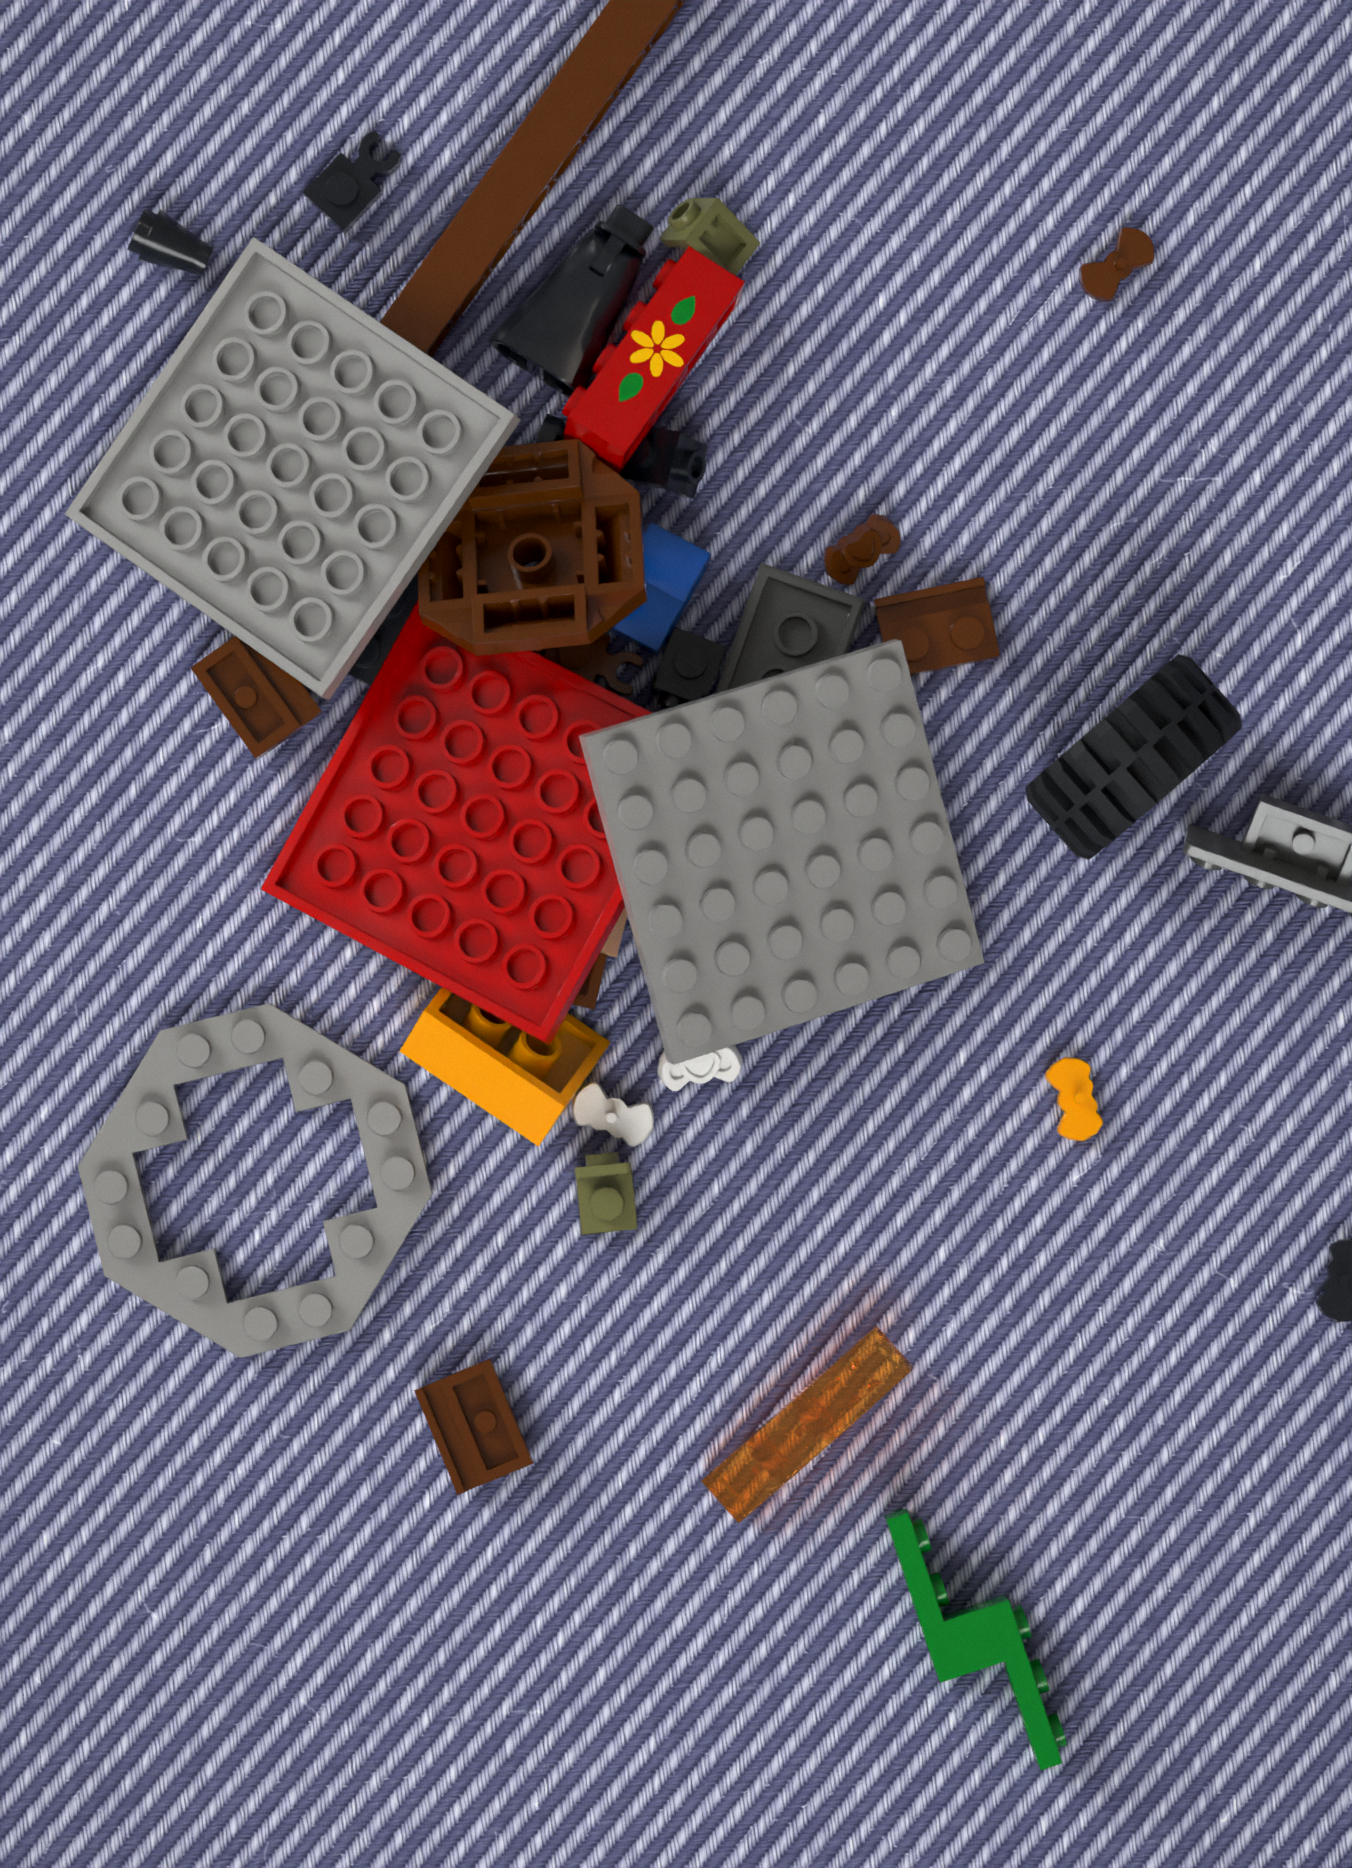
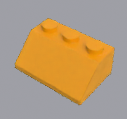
(503, 1066)

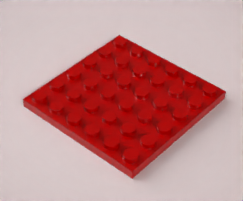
(466, 828)

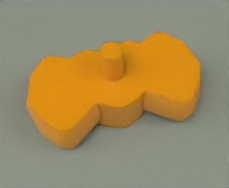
(1075, 1098)

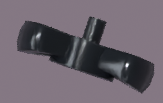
(1337, 1288)

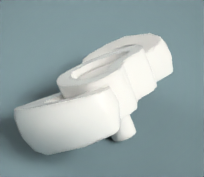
(720, 1064)
(595, 1109)

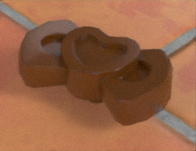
(861, 548)

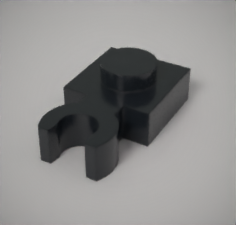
(347, 188)

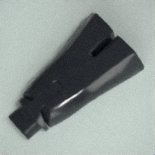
(577, 304)

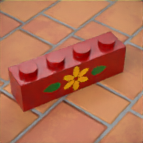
(653, 357)

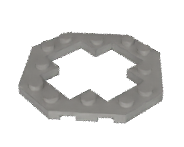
(152, 1117)

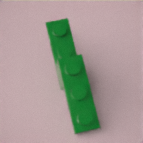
(976, 1638)

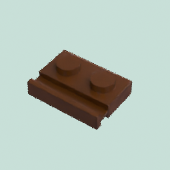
(940, 625)
(255, 695)
(474, 1426)

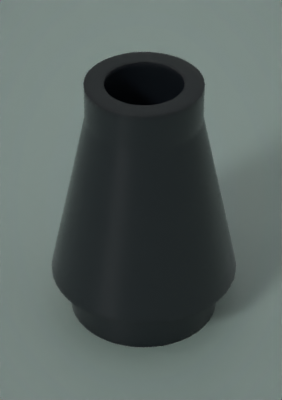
(169, 244)

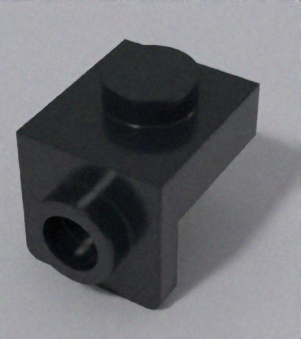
(667, 462)

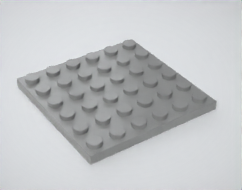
(292, 468)
(782, 850)

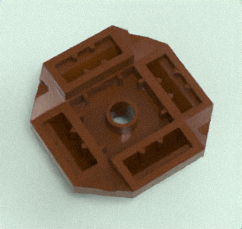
(547, 507)

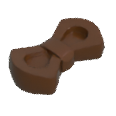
(1103, 278)

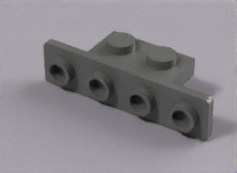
(1284, 850)

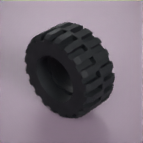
(1134, 757)

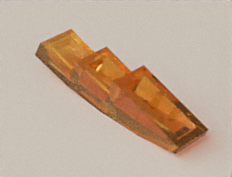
(807, 1424)

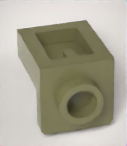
(712, 231)
(605, 1194)

